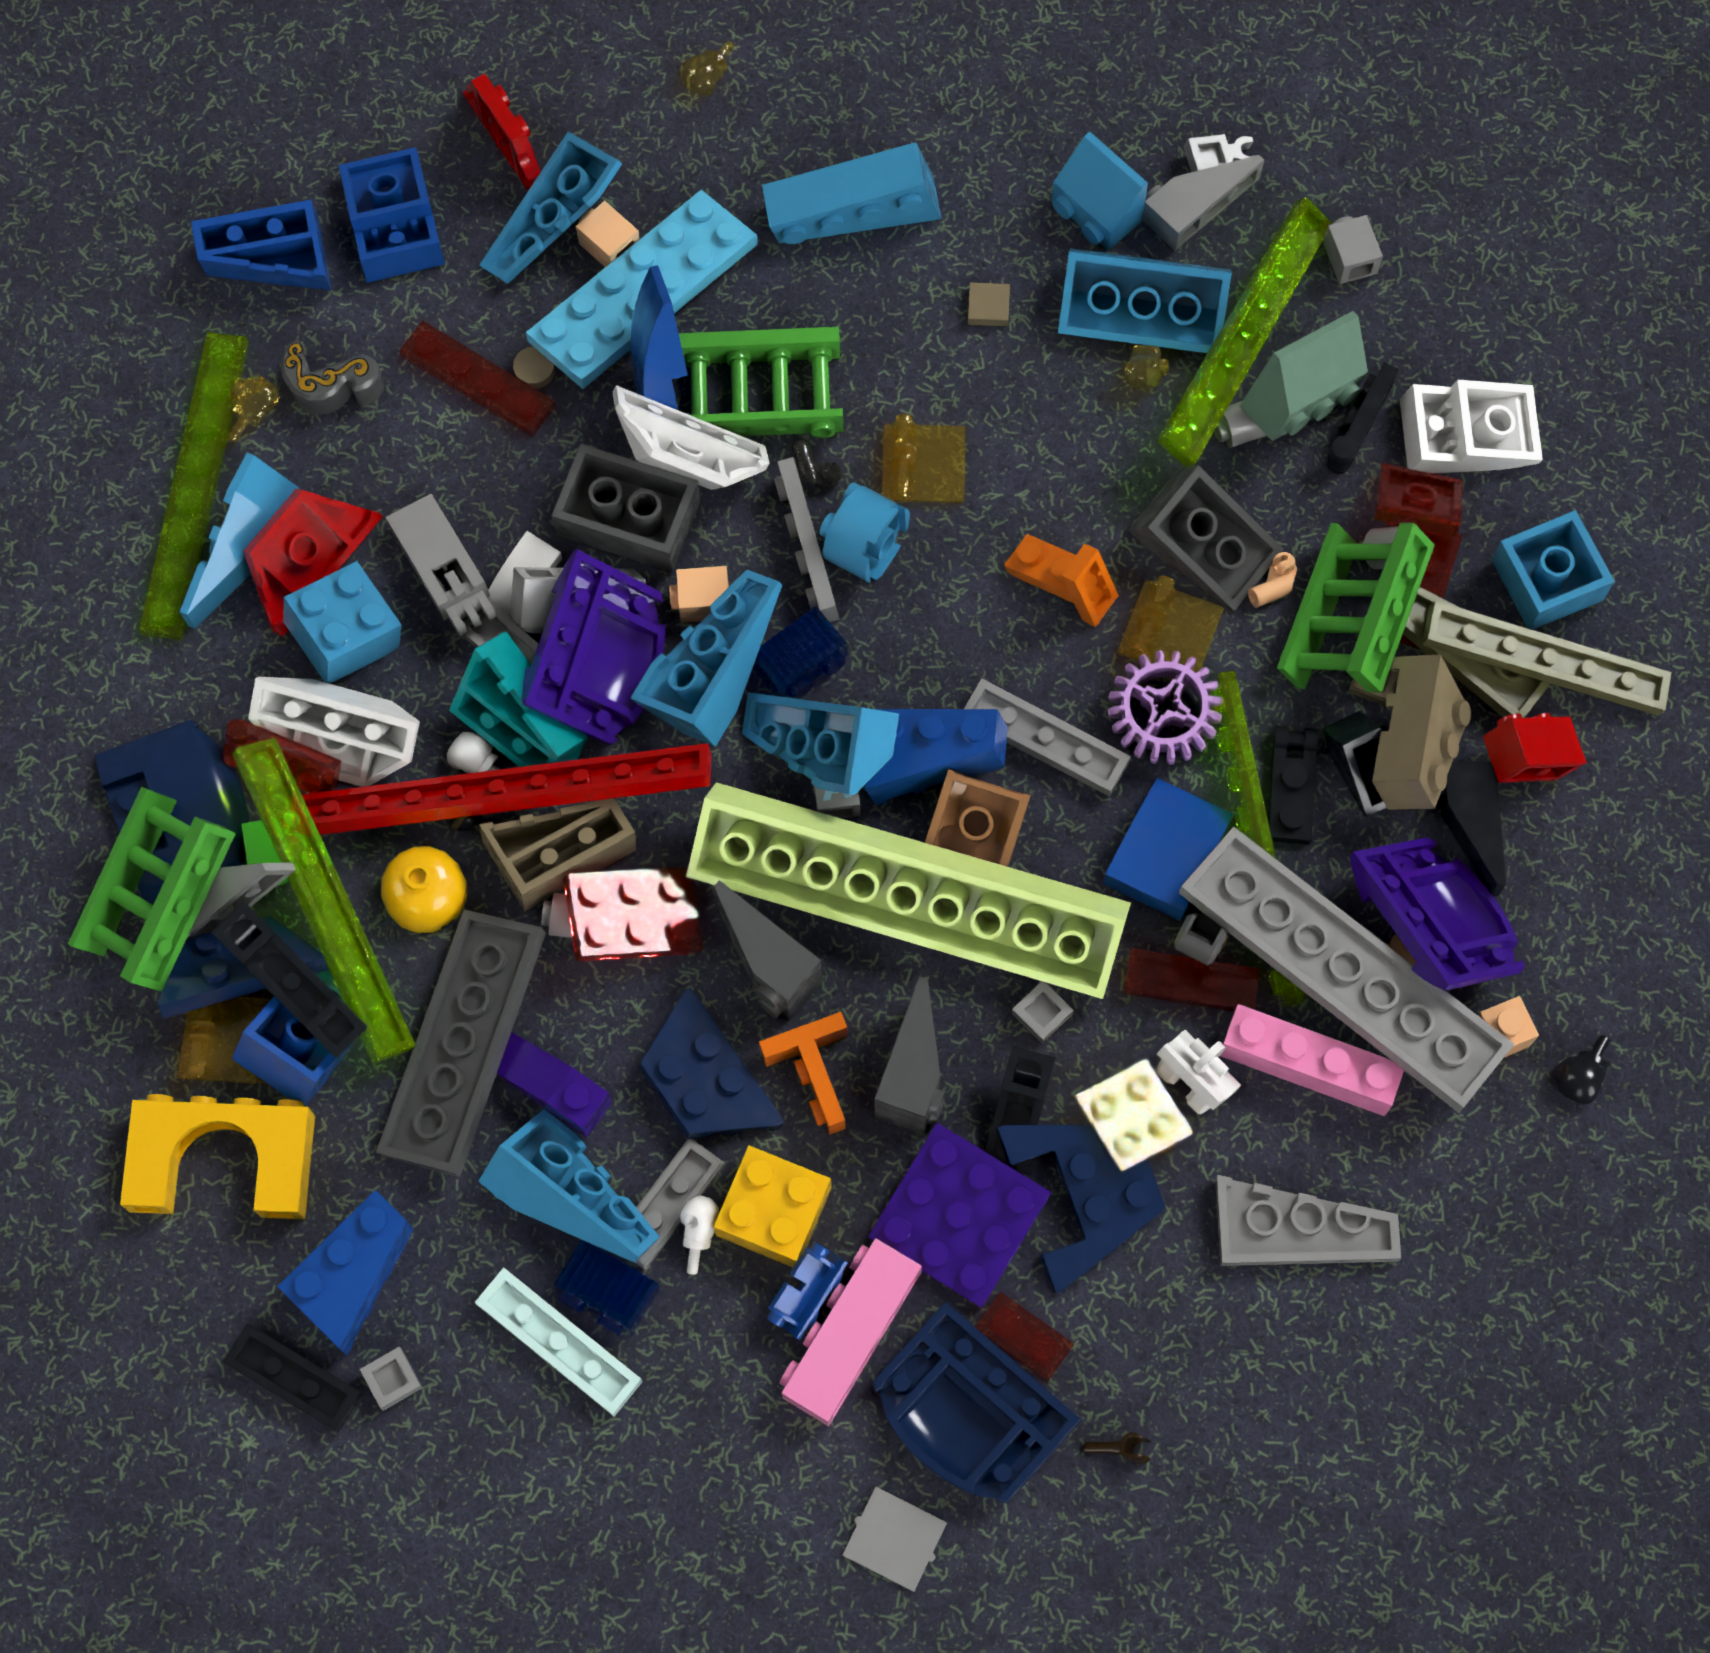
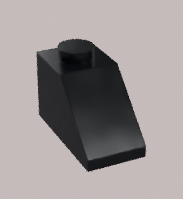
(1354, 750)

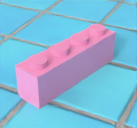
(1312, 1060)
(850, 1332)

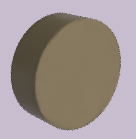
(533, 368)

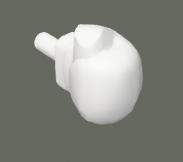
(471, 754)
(699, 1220)

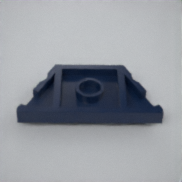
(211, 973)
(704, 1077)

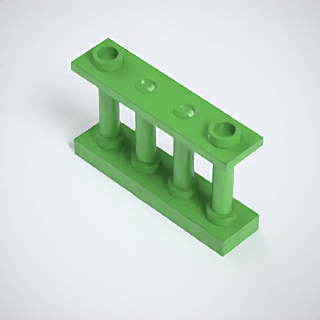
(778, 349)
(1386, 617)
(179, 898)

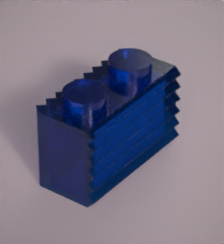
(801, 655)
(606, 1288)

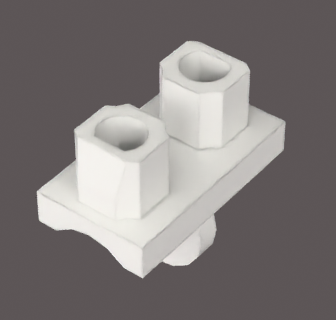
(1199, 1069)

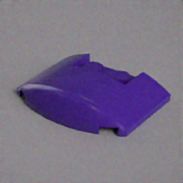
(594, 649)
(1438, 913)

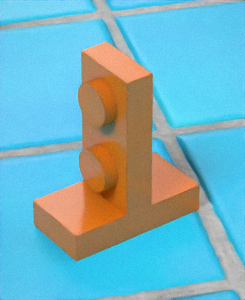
(1073, 577)
(810, 1067)

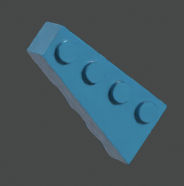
(853, 196)

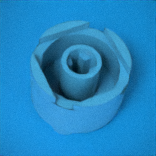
(863, 532)

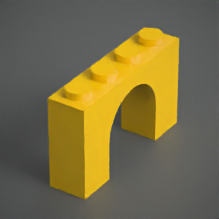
(165, 1129)

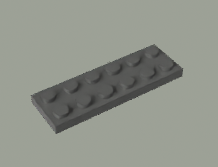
(461, 1043)

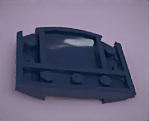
(182, 766)
(970, 1409)

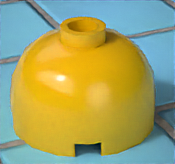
(423, 889)

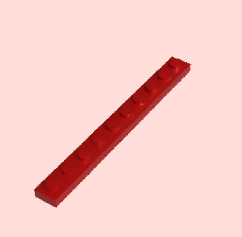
(511, 789)

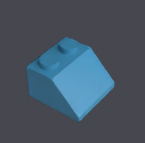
(1099, 193)

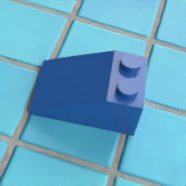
(285, 1052)

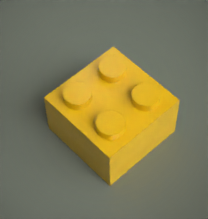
(772, 1206)

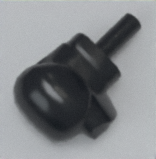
(1583, 1075)

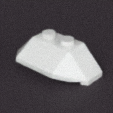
(685, 443)
(355, 727)

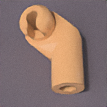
(1278, 583)

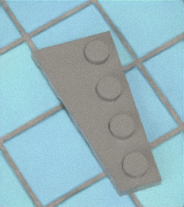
(1289, 1228)

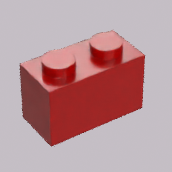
(1533, 748)

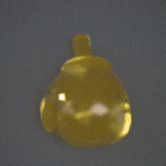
(704, 70)
(1145, 367)
(253, 402)

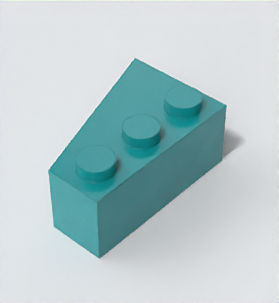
(492, 706)

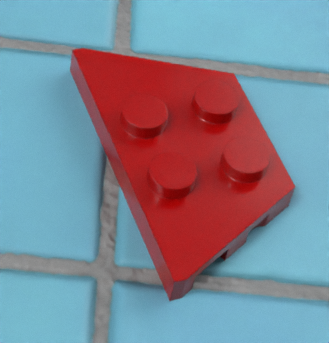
(506, 130)
(303, 544)

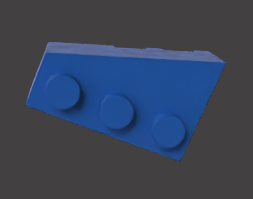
(265, 246)
(936, 741)
(349, 1270)

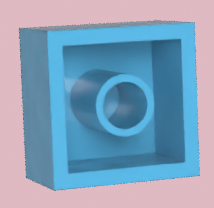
(1552, 570)
(341, 622)

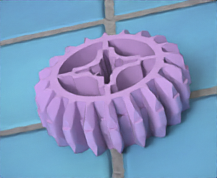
(1149, 696)

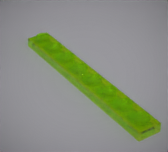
(1244, 333)
(194, 485)
(1244, 780)
(323, 899)

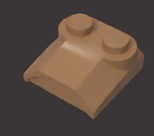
(977, 818)

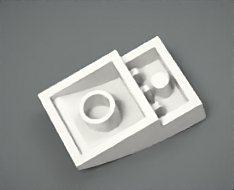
(1470, 427)

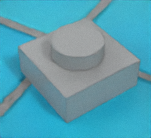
(1042, 1011)
(391, 1378)

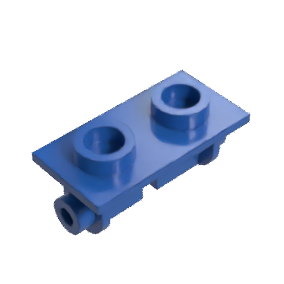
(799, 1308)

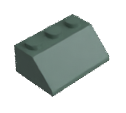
(1308, 378)

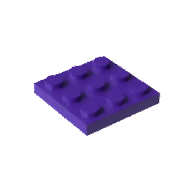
(960, 1214)

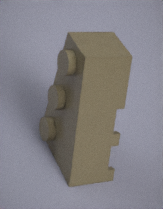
(1422, 733)
(544, 848)

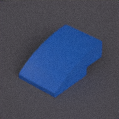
(391, 215)
(655, 342)
(1165, 847)

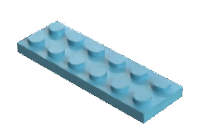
(595, 322)

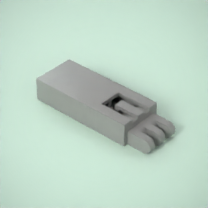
(432, 545)

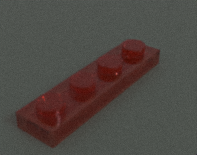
(477, 378)

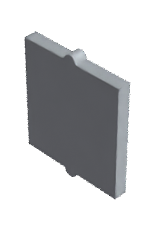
(894, 1539)

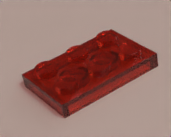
(632, 914)

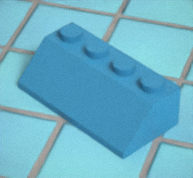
(1143, 300)

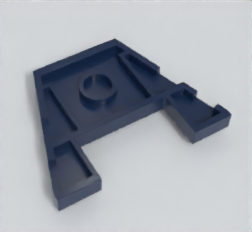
(1103, 1199)

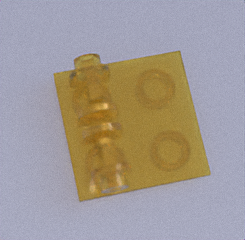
(923, 462)
(1170, 623)
(212, 1038)
(1134, 1115)

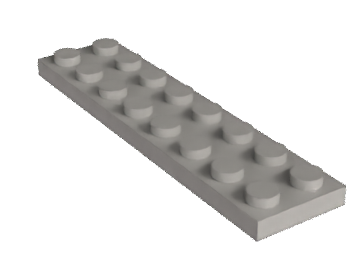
(1346, 969)

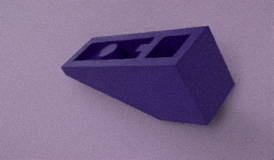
(553, 1085)

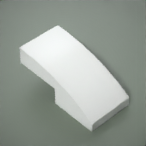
(528, 553)

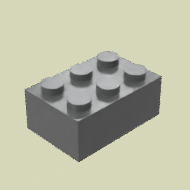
(626, 508)

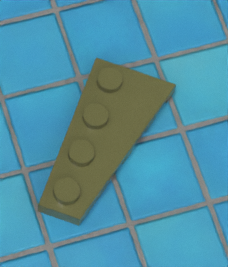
(1497, 687)

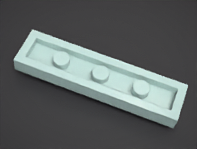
(558, 1342)

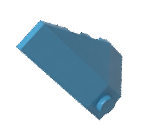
(557, 199)
(253, 499)
(707, 672)
(825, 741)
(552, 1181)

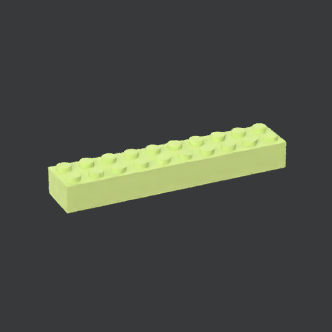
(908, 889)

